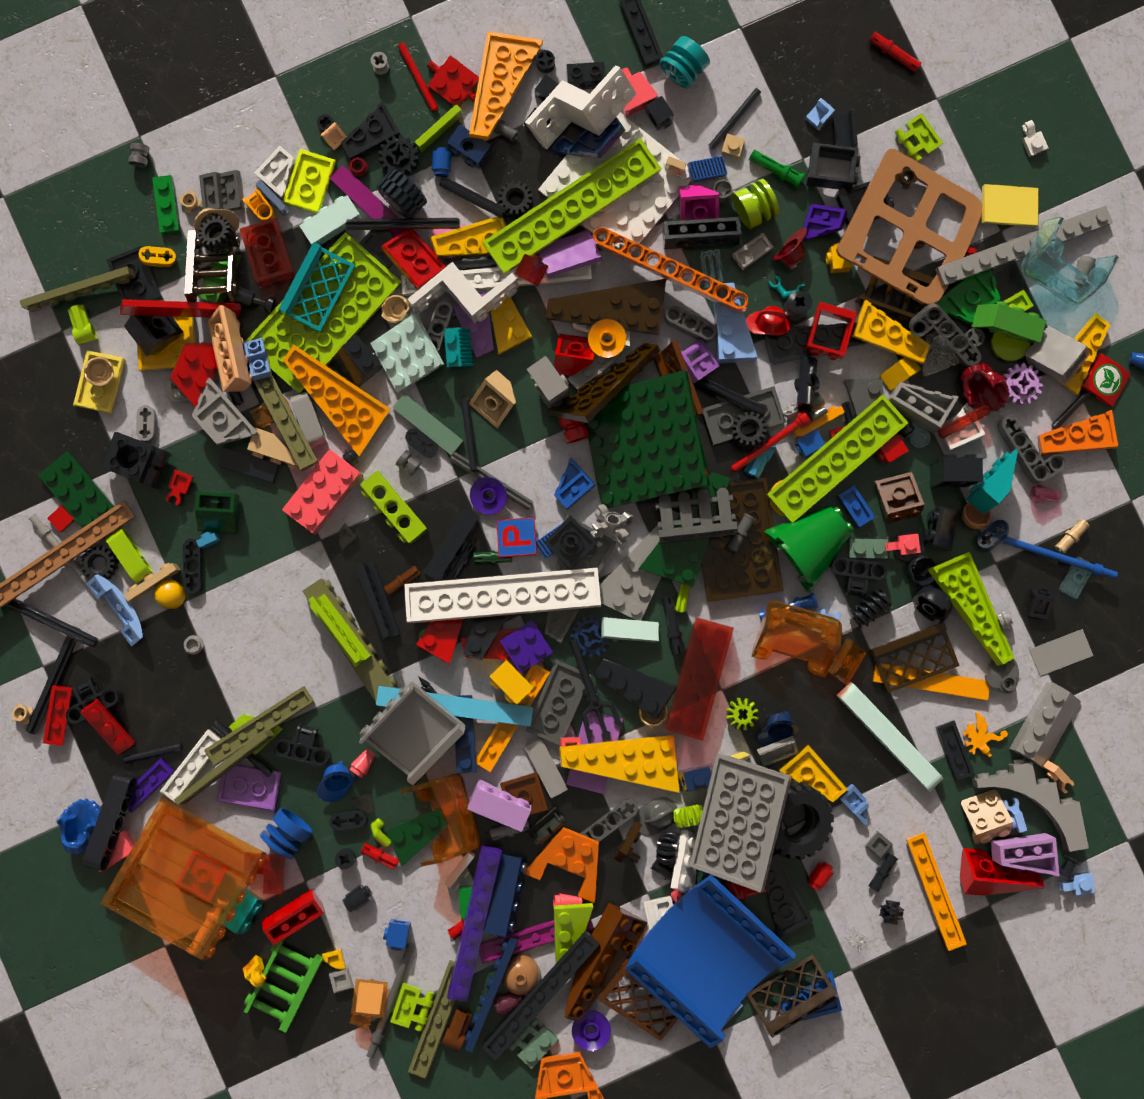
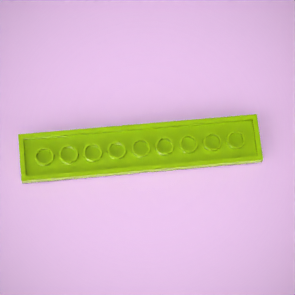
(572, 205)

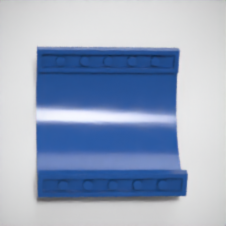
(706, 958)

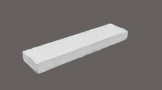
(189, 767)

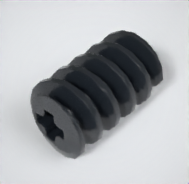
(800, 299)
(870, 608)

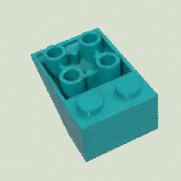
(995, 483)

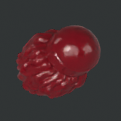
(984, 387)

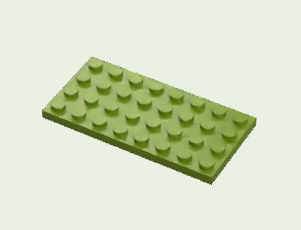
(359, 300)

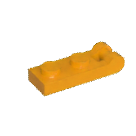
(832, 414)

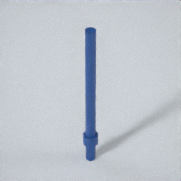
(1096, 569)

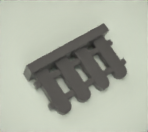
(707, 528)

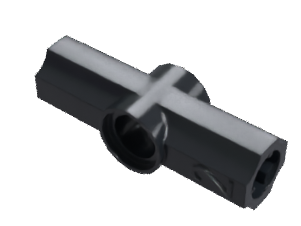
(806, 384)

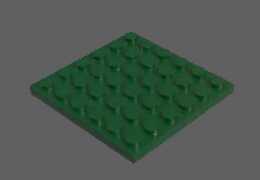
(647, 442)

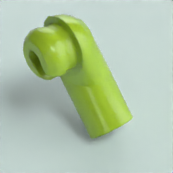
(377, 833)

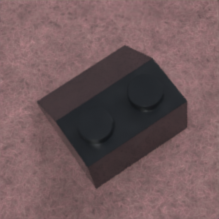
(153, 332)
(356, 362)

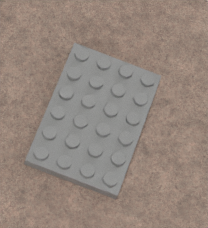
(740, 821)

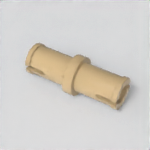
(1072, 536)

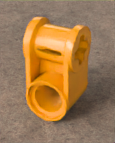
(258, 205)

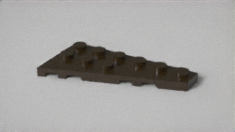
(633, 306)
(602, 388)

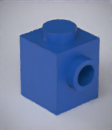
(808, 444)
(397, 934)

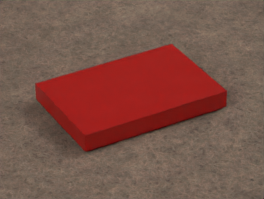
(413, 258)

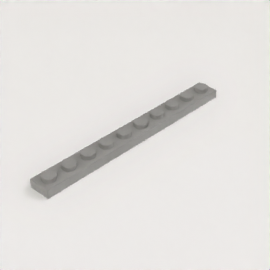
(1019, 247)

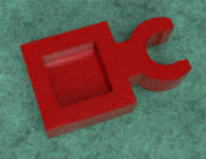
(180, 484)

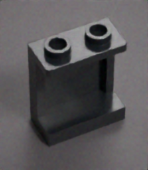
(850, 200)

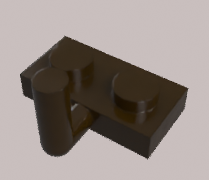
(625, 848)

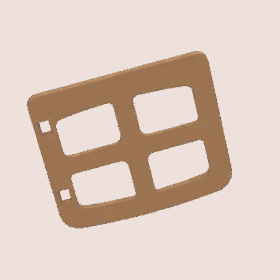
(913, 227)

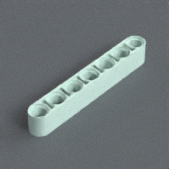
(890, 737)

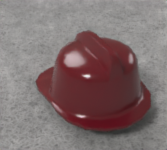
(793, 250)

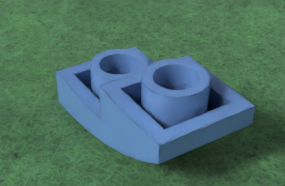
(258, 359)

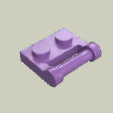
(703, 364)

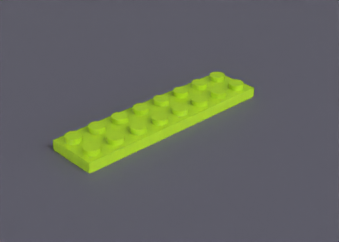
(837, 458)

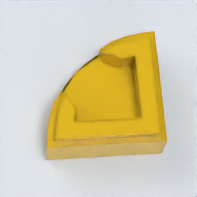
(335, 959)

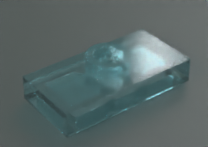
(1075, 580)

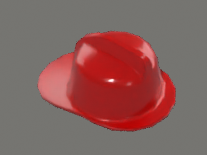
(768, 322)

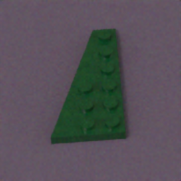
(682, 559)

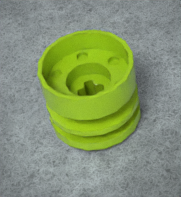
(756, 204)

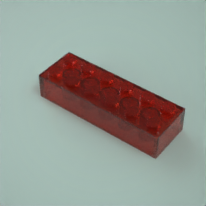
(699, 678)

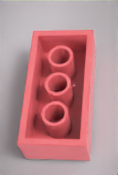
(322, 492)

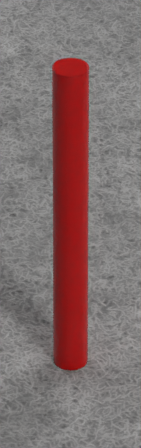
(417, 76)

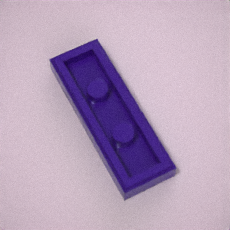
(150, 783)

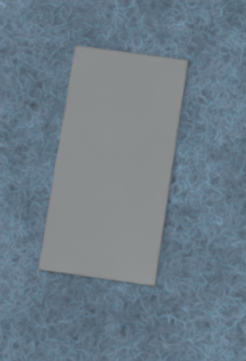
(1061, 652)

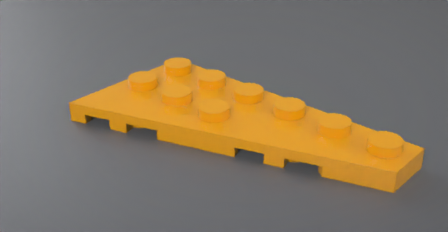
(502, 71)
(346, 405)

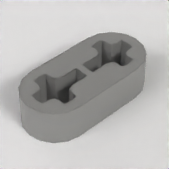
(141, 423)

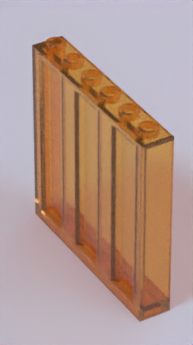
(184, 879)

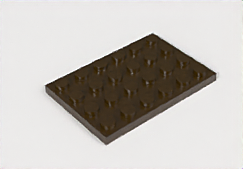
(734, 574)

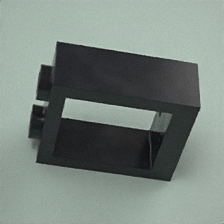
(834, 152)

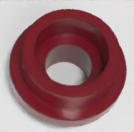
(358, 161)

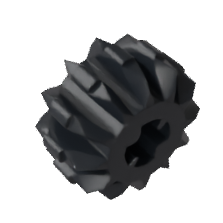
(667, 848)

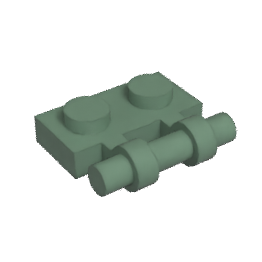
(536, 1046)

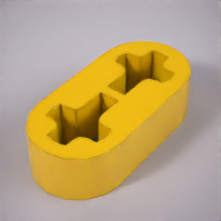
(158, 260)

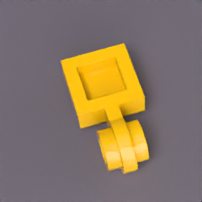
(253, 971)

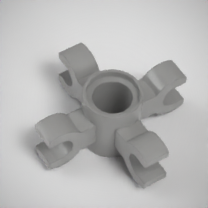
(611, 524)

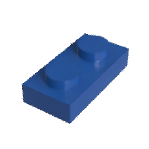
(856, 506)

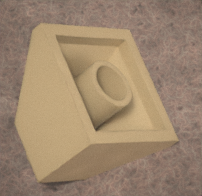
(494, 398)

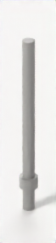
(45, 531)

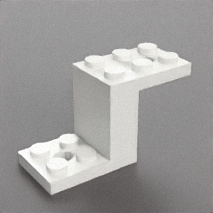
(587, 110)
(463, 293)

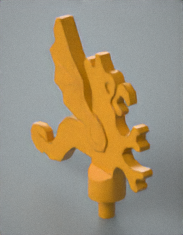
(980, 739)

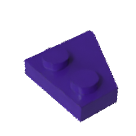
(823, 220)

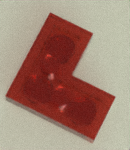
(273, 874)

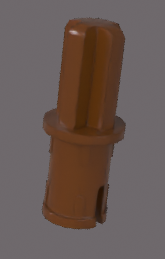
(400, 582)

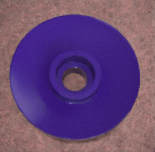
(480, 498)
(595, 1040)

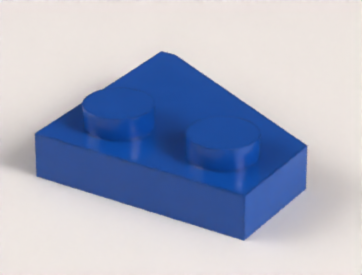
(573, 485)

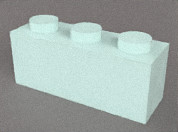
(329, 220)

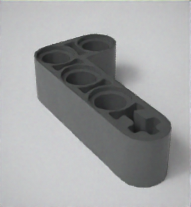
(949, 336)
(1028, 447)

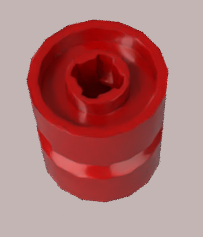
(574, 430)

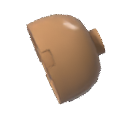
(521, 974)

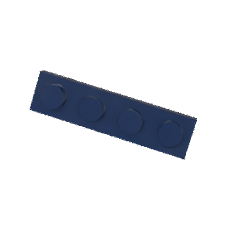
(465, 746)

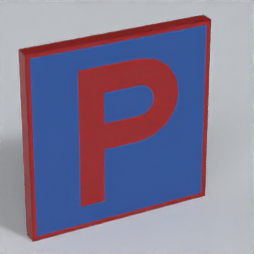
(516, 537)

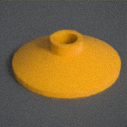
(599, 331)

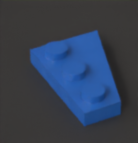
(803, 995)

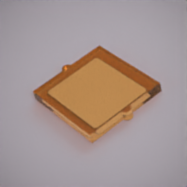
(369, 998)

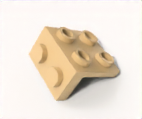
(987, 816)

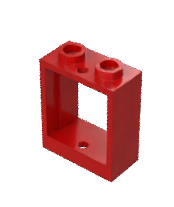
(836, 313)

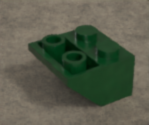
(217, 511)

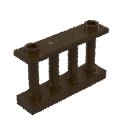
(193, 274)
(884, 306)

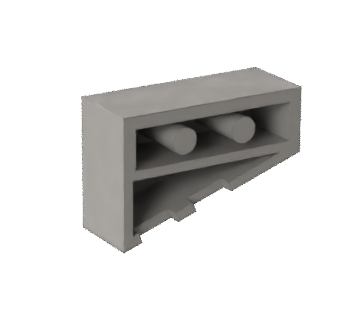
(549, 383)
(922, 406)

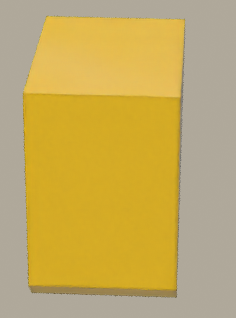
(899, 372)

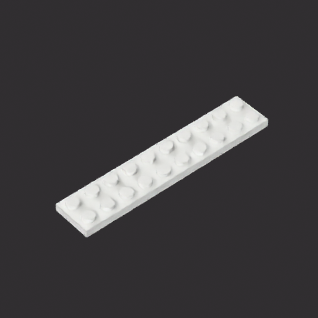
(502, 595)

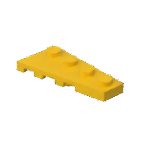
(467, 239)
(887, 334)

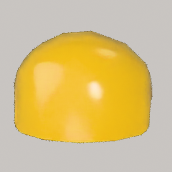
(169, 594)

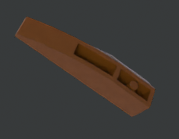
(617, 934)

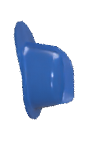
(335, 783)

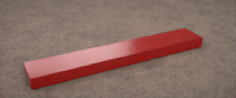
(173, 308)

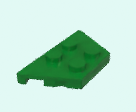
(972, 291)

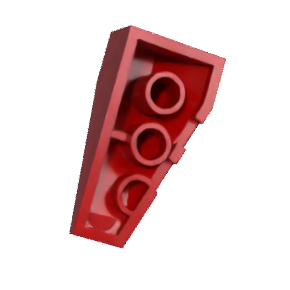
(986, 877)

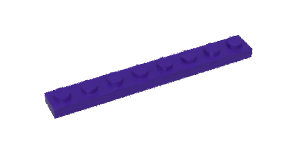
(474, 923)

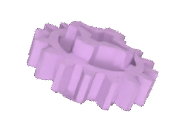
(1030, 383)

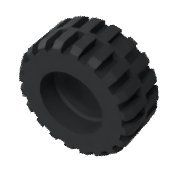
(816, 826)

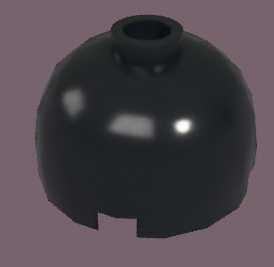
(933, 603)

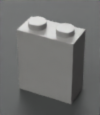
(1057, 355)

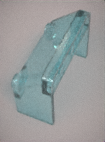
(1058, 276)

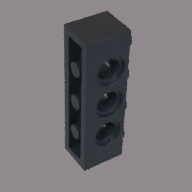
(701, 233)

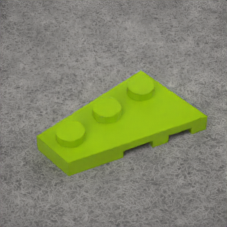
(569, 925)

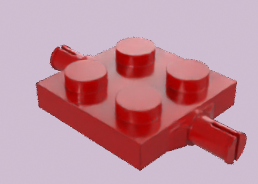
(453, 81)

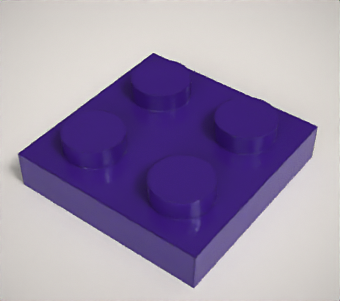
(526, 646)

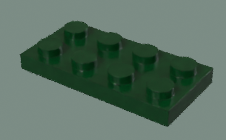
(75, 489)

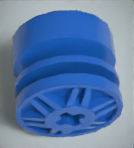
(284, 835)

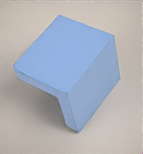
(820, 114)

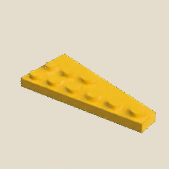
(638, 760)

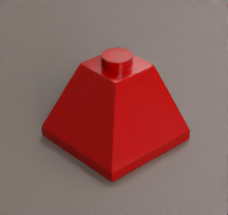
(572, 354)

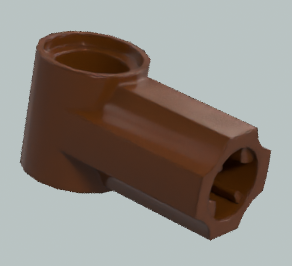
(455, 1033)

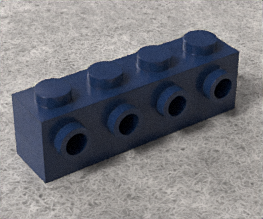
(505, 895)

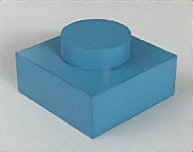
(208, 539)

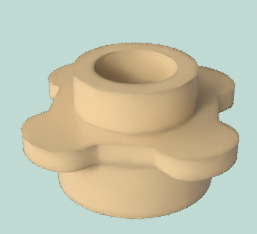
(191, 195)
(17, 714)

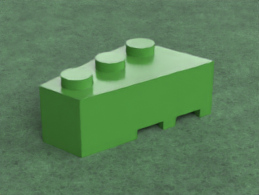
(1010, 321)

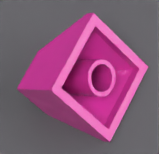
(698, 203)

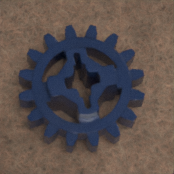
(586, 648)

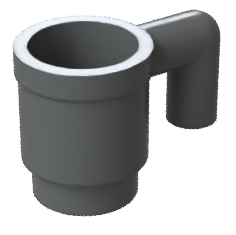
(817, 411)

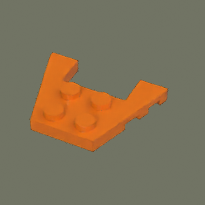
(573, 853)
(564, 1076)

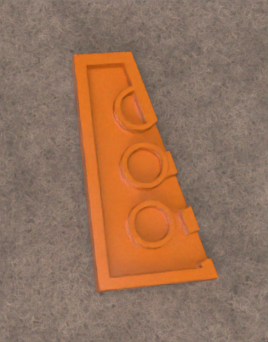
(1087, 435)

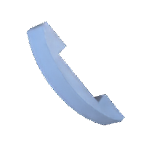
(103, 588)

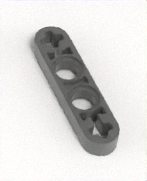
(609, 828)

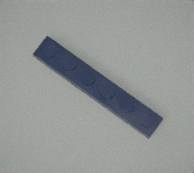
(486, 1000)

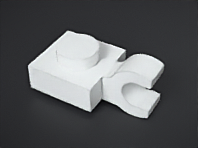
(1034, 142)

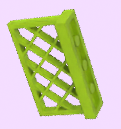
(339, 629)

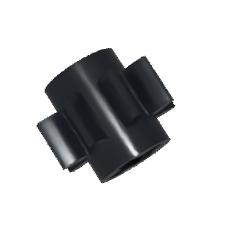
(891, 912)

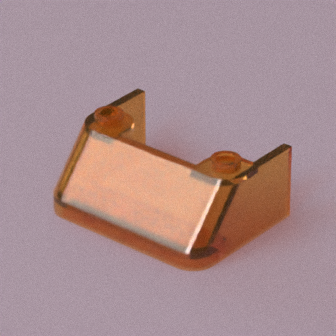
(461, 832)

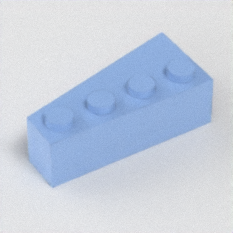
(732, 335)

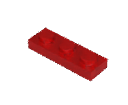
(56, 719)
(107, 727)

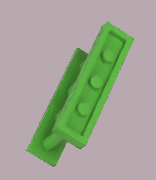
(302, 982)

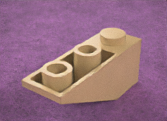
(272, 447)

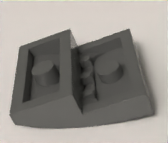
(221, 190)

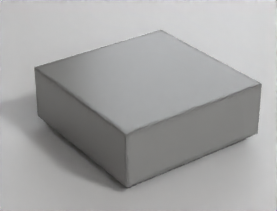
(341, 980)

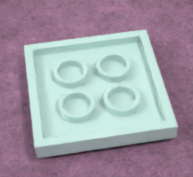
(407, 353)

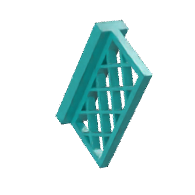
(301, 279)

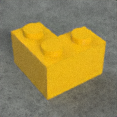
(511, 682)

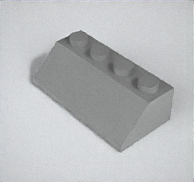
(1045, 724)

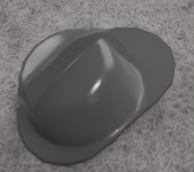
(656, 816)

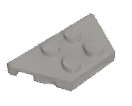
(220, 416)

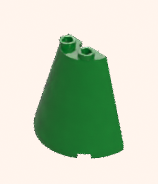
(812, 542)

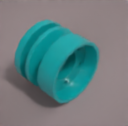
(684, 62)

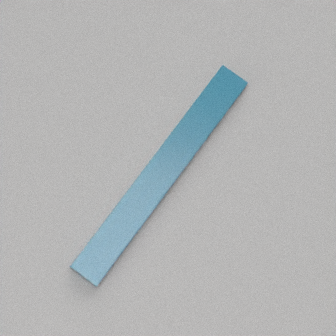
(470, 707)

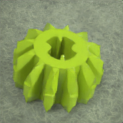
(734, 714)
(688, 815)

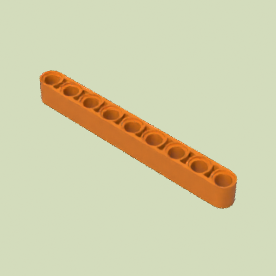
(665, 262)

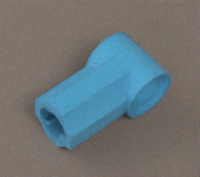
(756, 466)

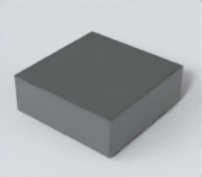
(878, 844)

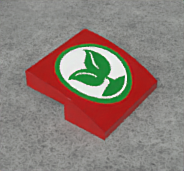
(1106, 380)

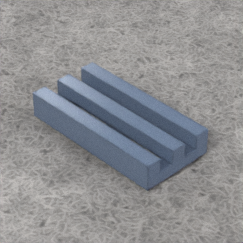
(272, 198)

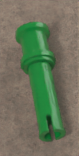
(784, 172)

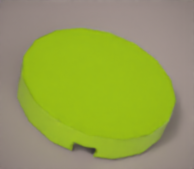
(1007, 348)

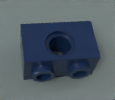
(477, 155)

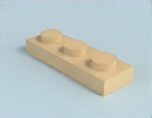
(151, 581)

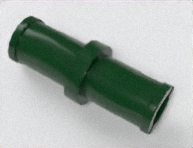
(490, 557)

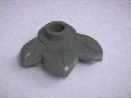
(1003, 673)

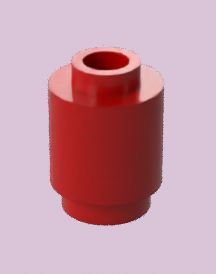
(821, 875)

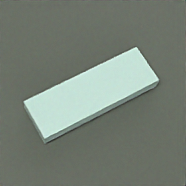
(630, 630)

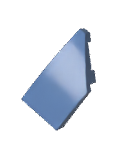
(855, 803)

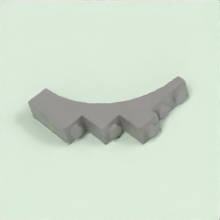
(1065, 814)

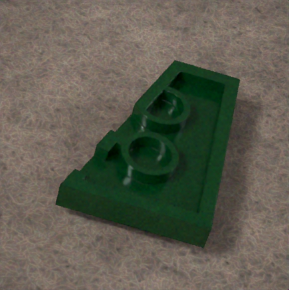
(416, 833)

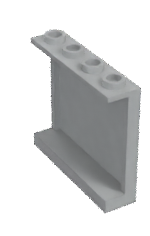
(413, 731)

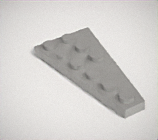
(628, 587)

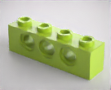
(376, 482)

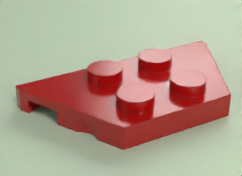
(193, 369)

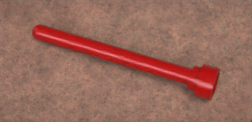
(801, 421)

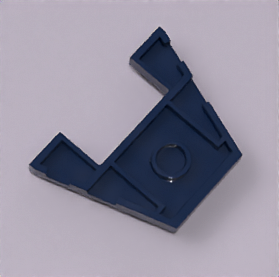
(590, 144)

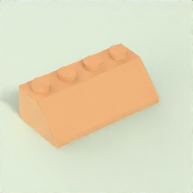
(229, 350)

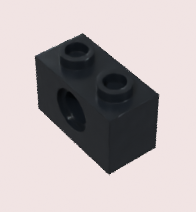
(585, 74)

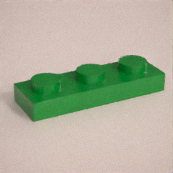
(166, 204)

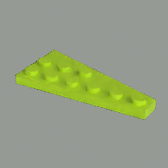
(968, 595)

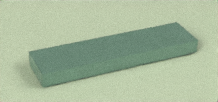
(428, 424)

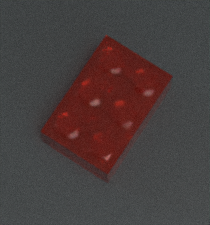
(267, 252)

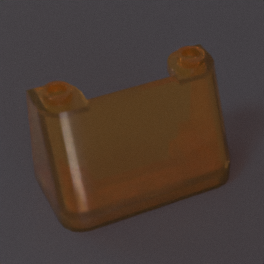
(799, 635)

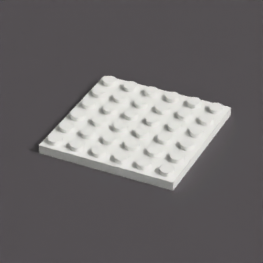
(639, 209)

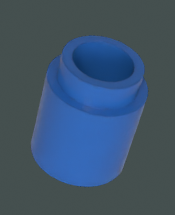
(441, 162)

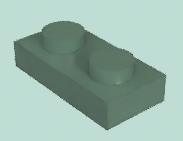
(867, 548)

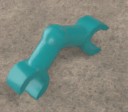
(781, 290)

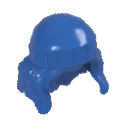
(77, 825)

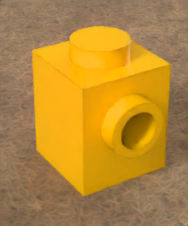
(837, 264)

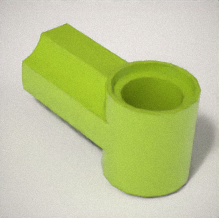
(82, 328)

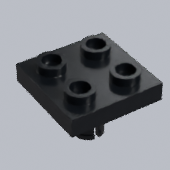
(570, 542)

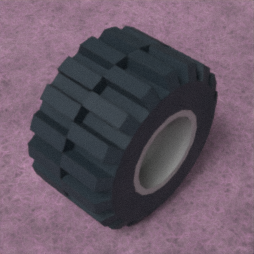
(401, 194)

